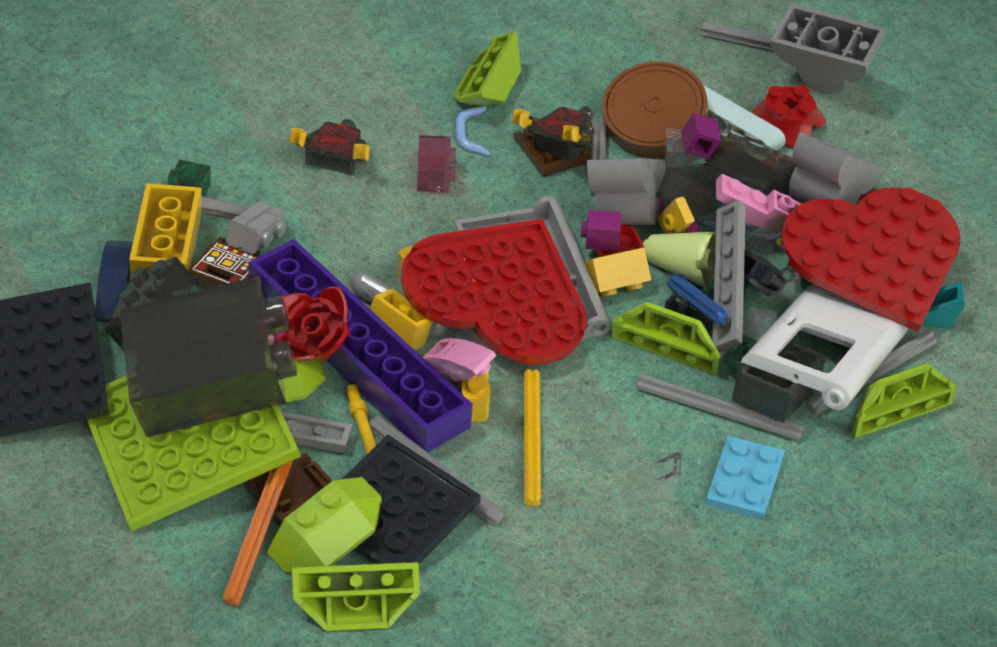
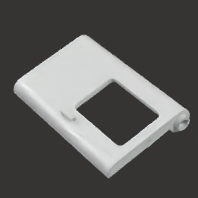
(835, 320)

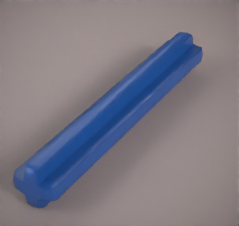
(697, 299)

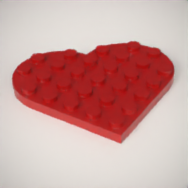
(878, 254)
(502, 284)

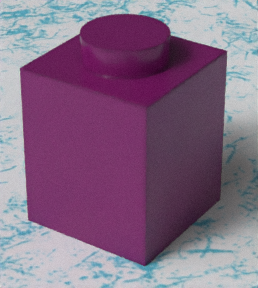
(701, 136)
(601, 230)

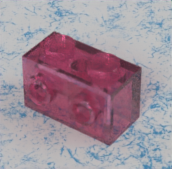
(434, 163)

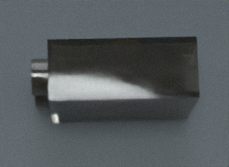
(206, 355)

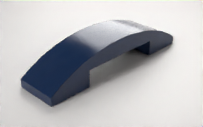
(112, 277)

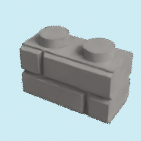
(256, 227)

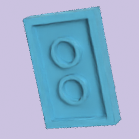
(745, 477)

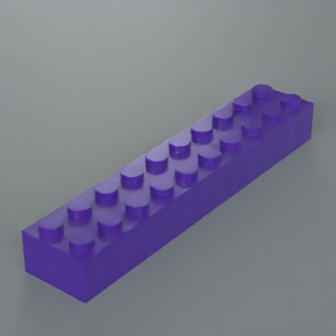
(373, 355)

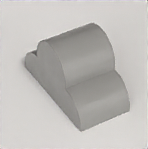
(826, 47)
(829, 172)
(627, 188)

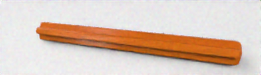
(256, 534)

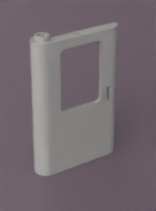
(550, 211)

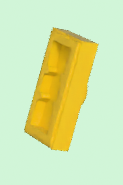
(676, 217)

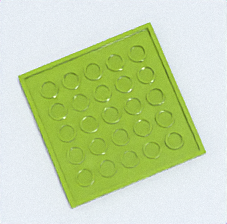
(185, 465)

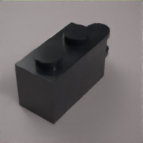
(762, 274)

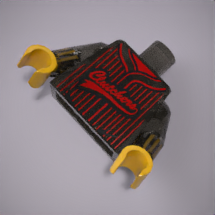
(560, 132)
(333, 146)

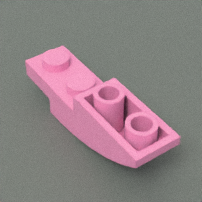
(760, 210)
(459, 358)

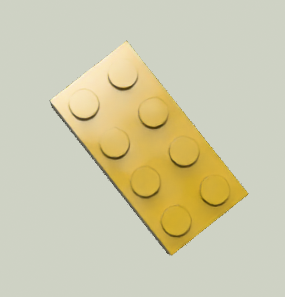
(166, 225)

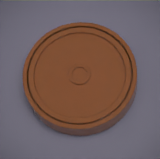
(648, 101)

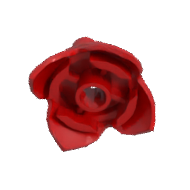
(790, 111)
(306, 313)

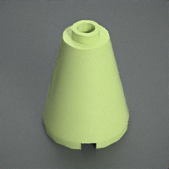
(684, 254)

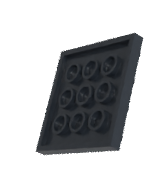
(417, 503)

